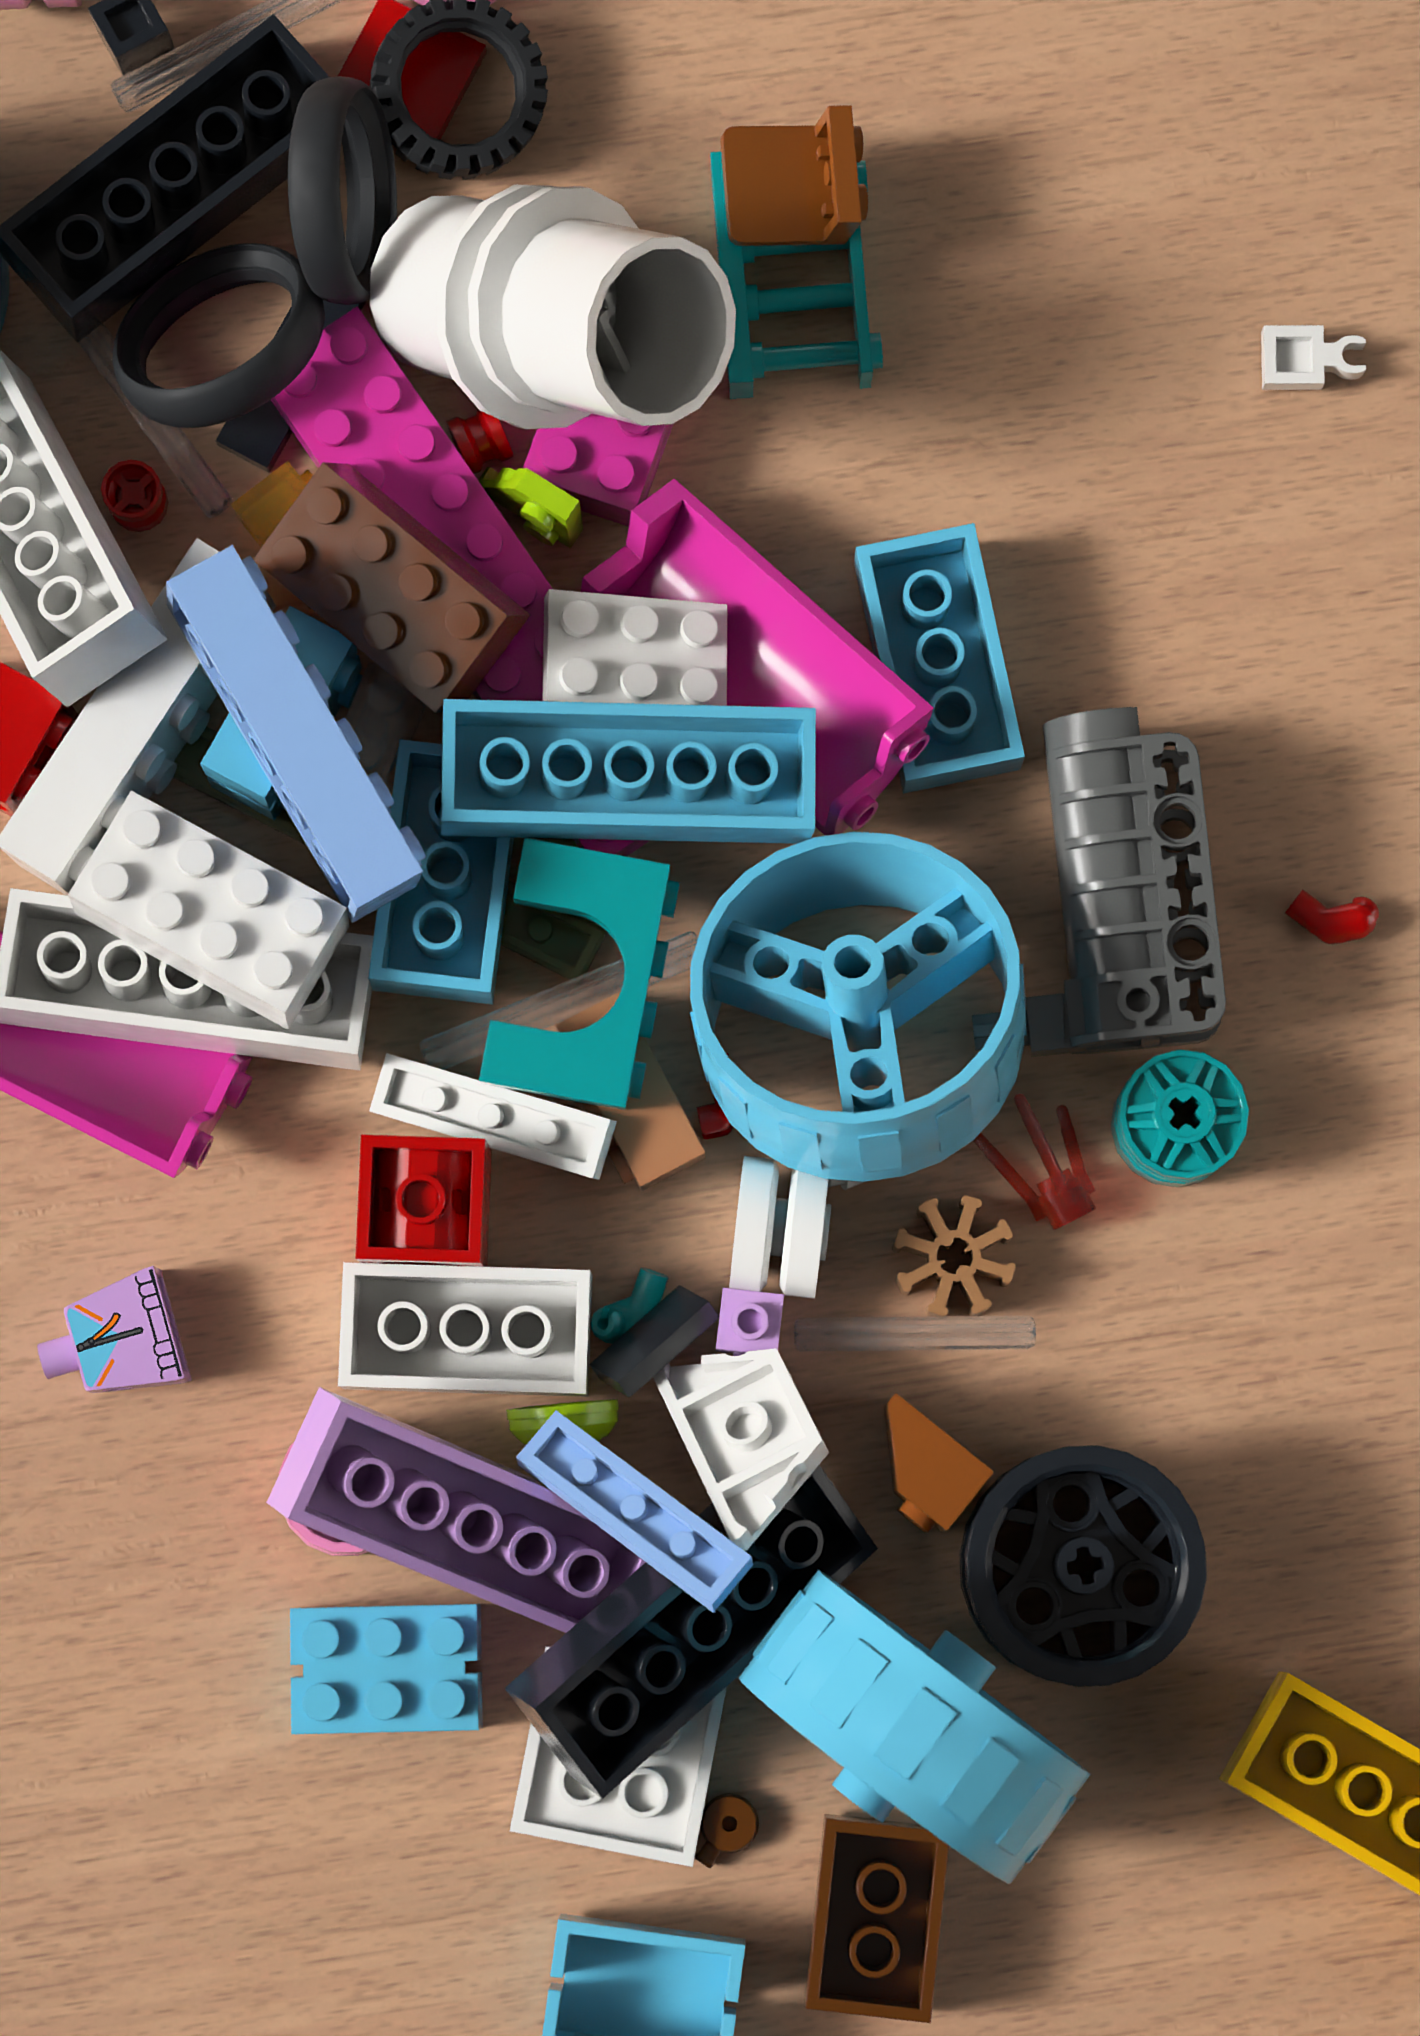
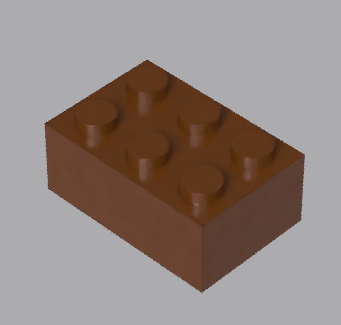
(876, 1919)

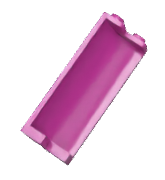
(777, 649)
(125, 1093)

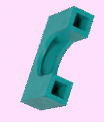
(627, 901)

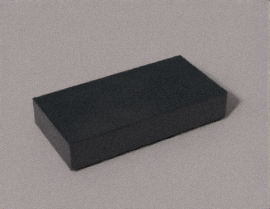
(654, 1341)

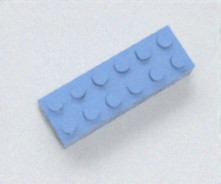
(293, 733)

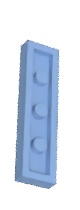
(635, 1511)

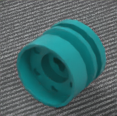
(1143, 1126)

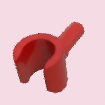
(713, 1120)

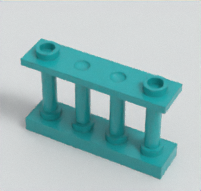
(750, 359)

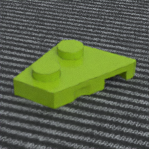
(545, 507)

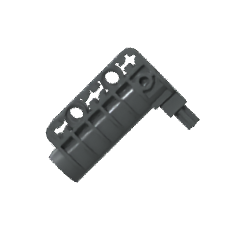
(1121, 894)

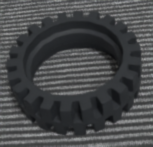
(508, 39)

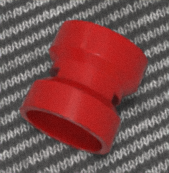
(126, 486)

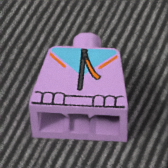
(120, 1338)

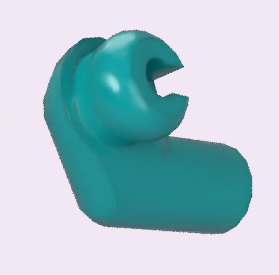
(618, 1317)

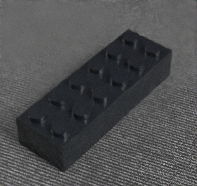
(163, 182)
(660, 1656)

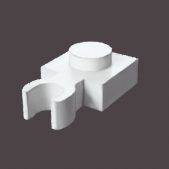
(1298, 357)

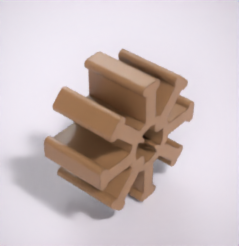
(943, 1240)

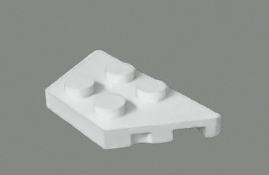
(744, 1435)

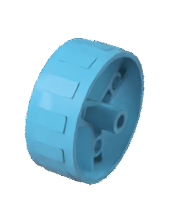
(956, 918)
(913, 1727)

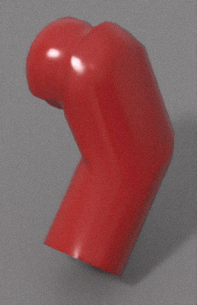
(1337, 923)

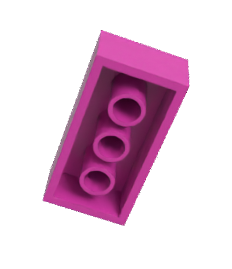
(600, 463)

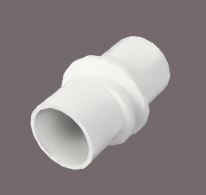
(553, 307)

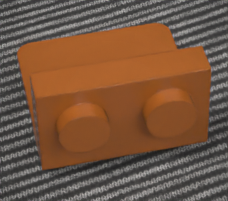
(794, 182)

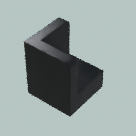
(131, 32)

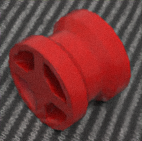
(479, 440)

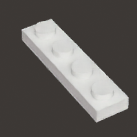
(500, 1115)

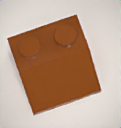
(929, 1468)

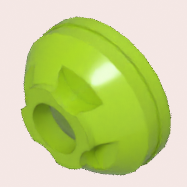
(593, 1417)

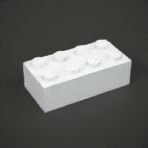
(209, 910)
(465, 1329)

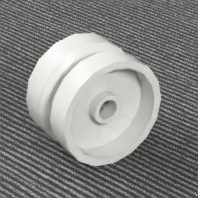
(779, 1227)

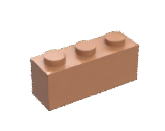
(653, 1130)

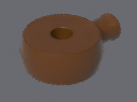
(723, 1840)

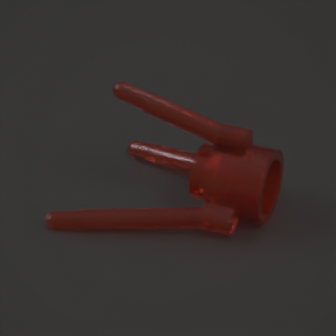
(1062, 1195)

